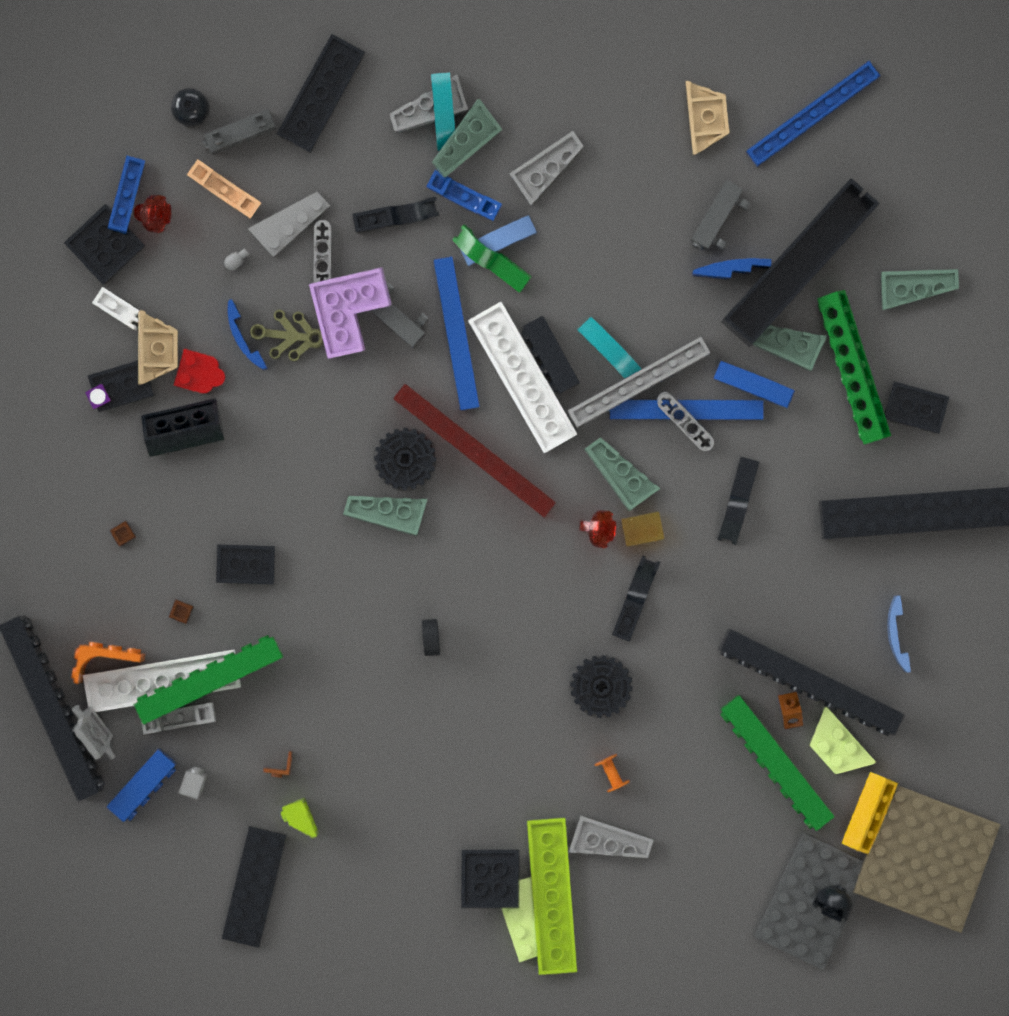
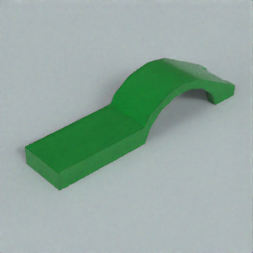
(491, 260)

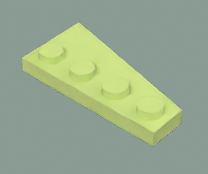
(522, 923)

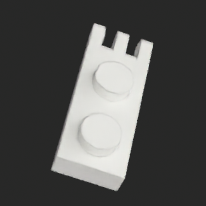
(116, 307)

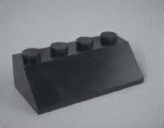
(182, 427)

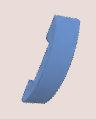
(506, 236)
(894, 610)

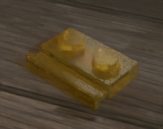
(642, 528)

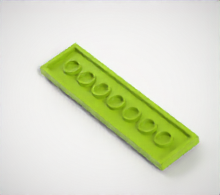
(552, 896)

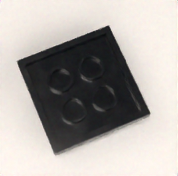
(103, 249)
(490, 879)

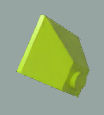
(300, 817)

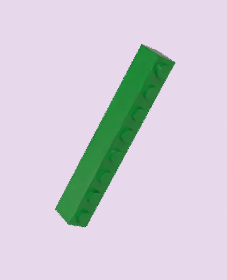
(208, 680)
(776, 761)

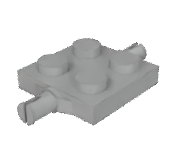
(93, 733)

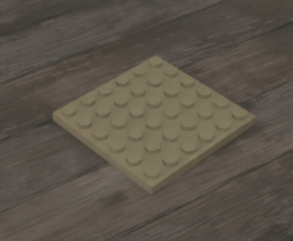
(927, 859)

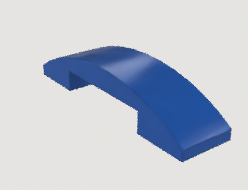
(464, 196)
(234, 315)

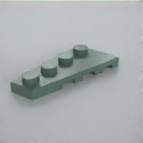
(468, 137)
(910, 286)
(791, 345)
(624, 479)
(388, 512)

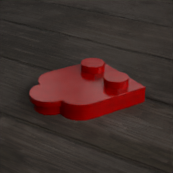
(198, 372)

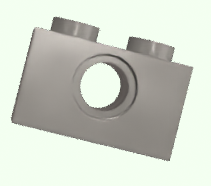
(193, 782)

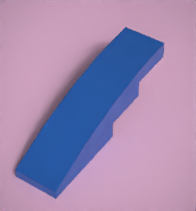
(724, 269)
(754, 384)

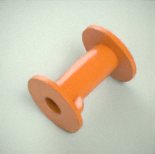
(612, 773)

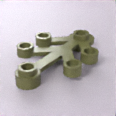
(290, 335)

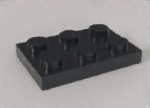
(121, 385)
(916, 407)
(245, 564)

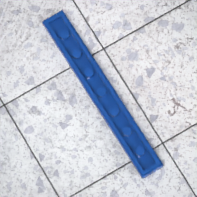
(813, 113)
(456, 333)
(697, 408)

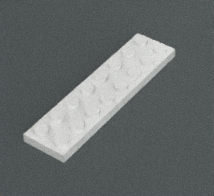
(522, 377)
(122, 686)

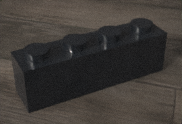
(551, 355)

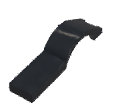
(395, 215)
(738, 500)
(635, 599)

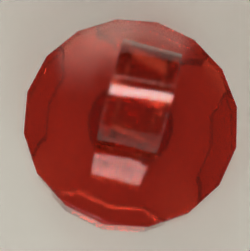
(154, 213)
(600, 529)

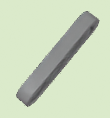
(322, 257)
(685, 421)

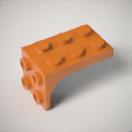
(88, 652)

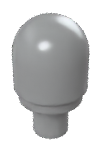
(235, 259)

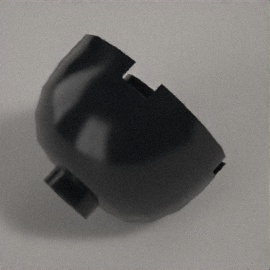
(190, 107)
(834, 902)

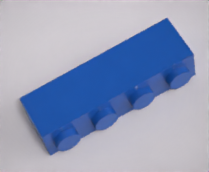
(141, 785)

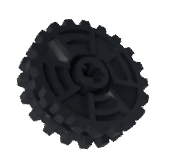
(419, 464)
(611, 697)

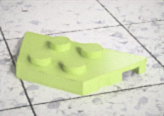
(838, 746)

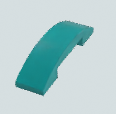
(442, 107)
(609, 348)

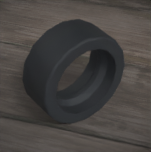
(430, 637)

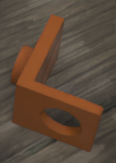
(790, 709)
(279, 772)

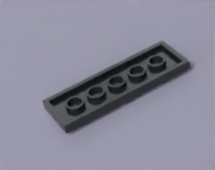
(321, 93)
(254, 886)

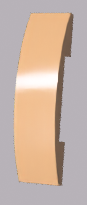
(223, 189)

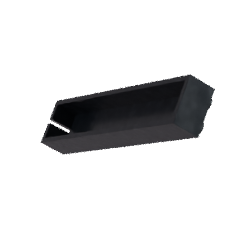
(799, 262)
(914, 513)
(812, 682)
(51, 707)

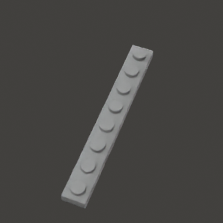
(638, 382)

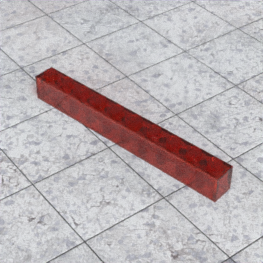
(474, 450)

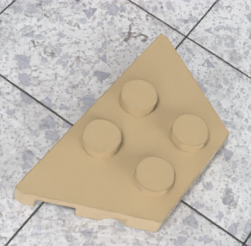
(706, 116)
(155, 348)

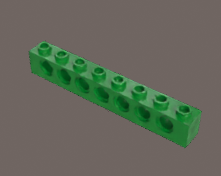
(862, 372)

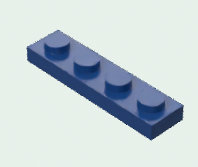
(126, 194)

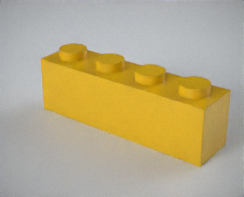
(869, 813)

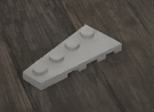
(422, 109)
(544, 168)
(287, 224)
(604, 839)

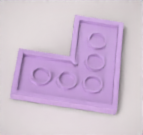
(339, 301)

